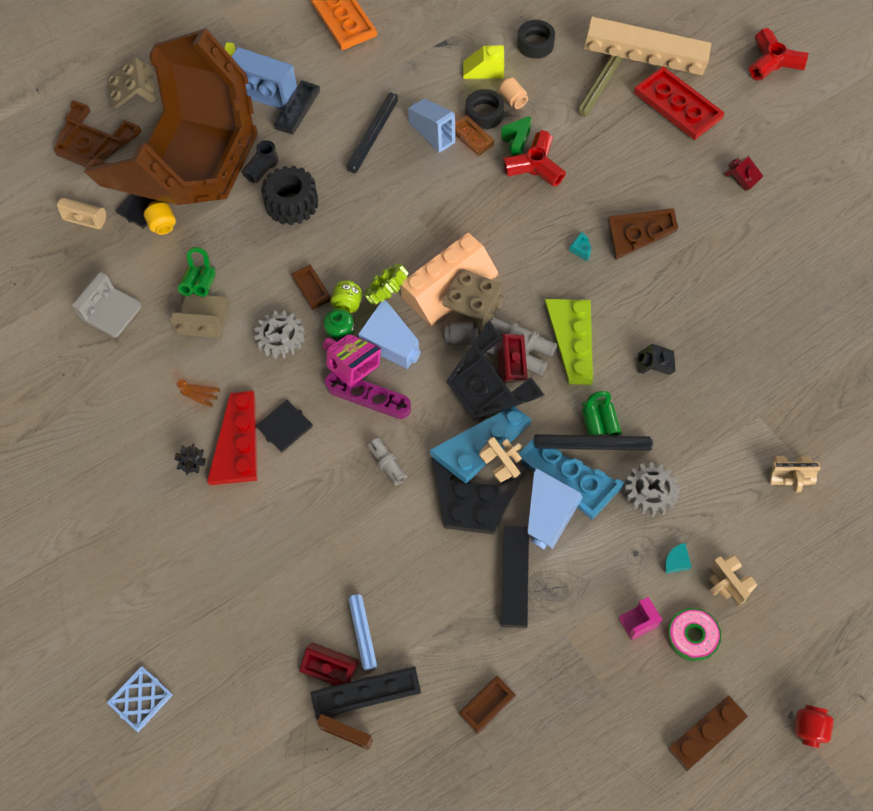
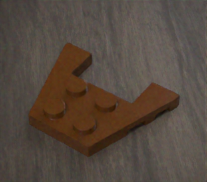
(83, 143)

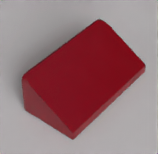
(512, 358)
(328, 664)

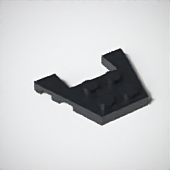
(480, 385)
(473, 505)

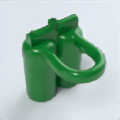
(197, 278)
(600, 415)

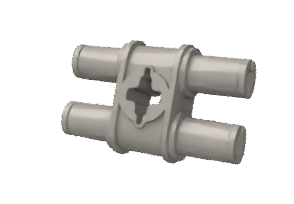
(532, 341)

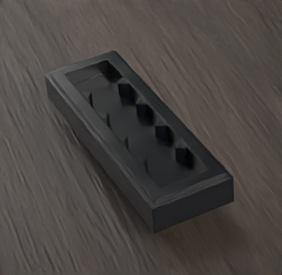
(297, 107)

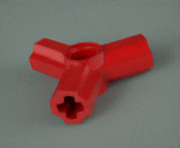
(774, 56)
(536, 161)

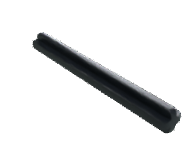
(372, 133)
(593, 442)

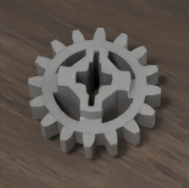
(276, 334)
(653, 499)

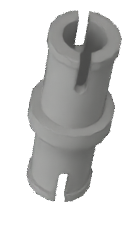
(387, 461)

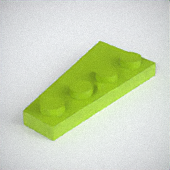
(573, 336)

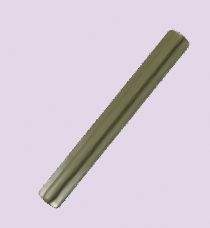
(599, 85)

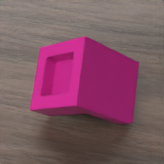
(640, 619)

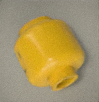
(159, 217)

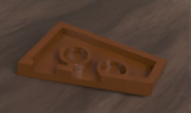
(640, 229)

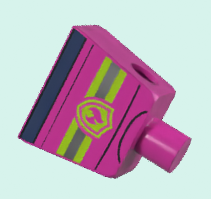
(351, 358)

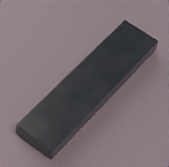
(515, 577)
(365, 692)

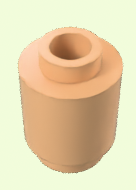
(513, 93)

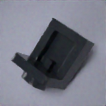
(657, 359)

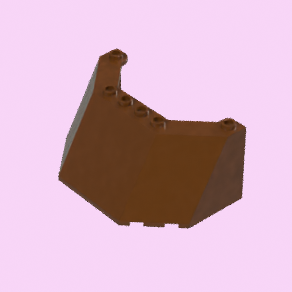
(200, 133)

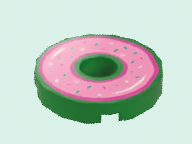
(694, 619)

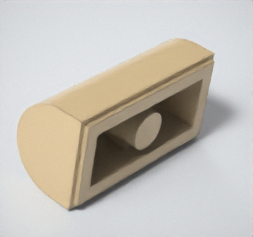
(81, 213)

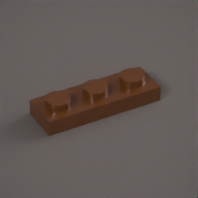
(707, 733)

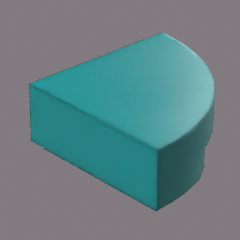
(581, 247)
(678, 559)

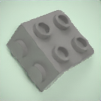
(105, 306)

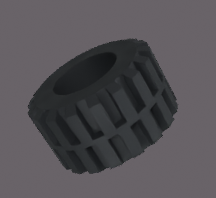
(286, 182)

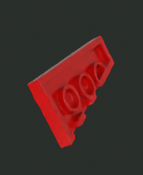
(237, 443)

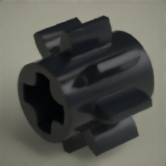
(190, 466)

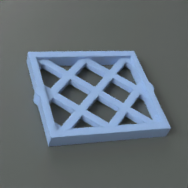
(124, 715)

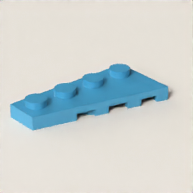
(461, 452)
(592, 484)

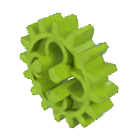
(386, 284)

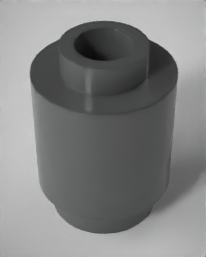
(461, 333)

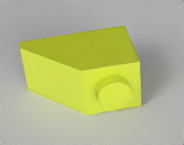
(485, 63)

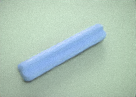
(362, 632)

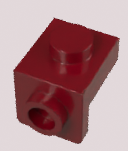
(744, 171)

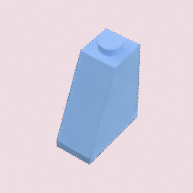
(433, 123)
(391, 335)
(550, 509)

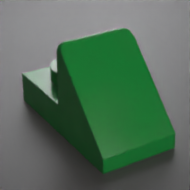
(517, 135)

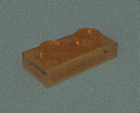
(473, 136)

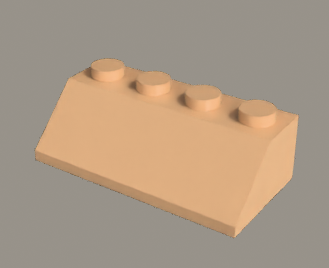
(430, 283)

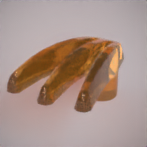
(192, 391)

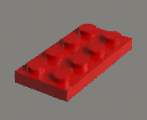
(679, 103)

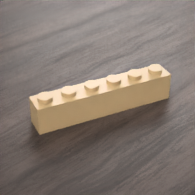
(647, 46)

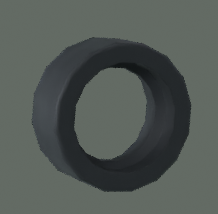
(534, 50)
(485, 96)

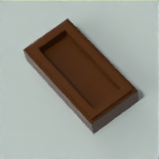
(311, 287)
(487, 705)
(345, 732)

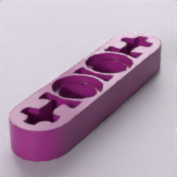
(366, 397)

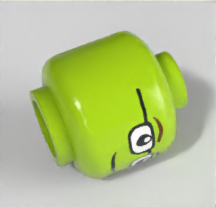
(346, 296)

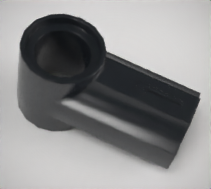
(265, 158)

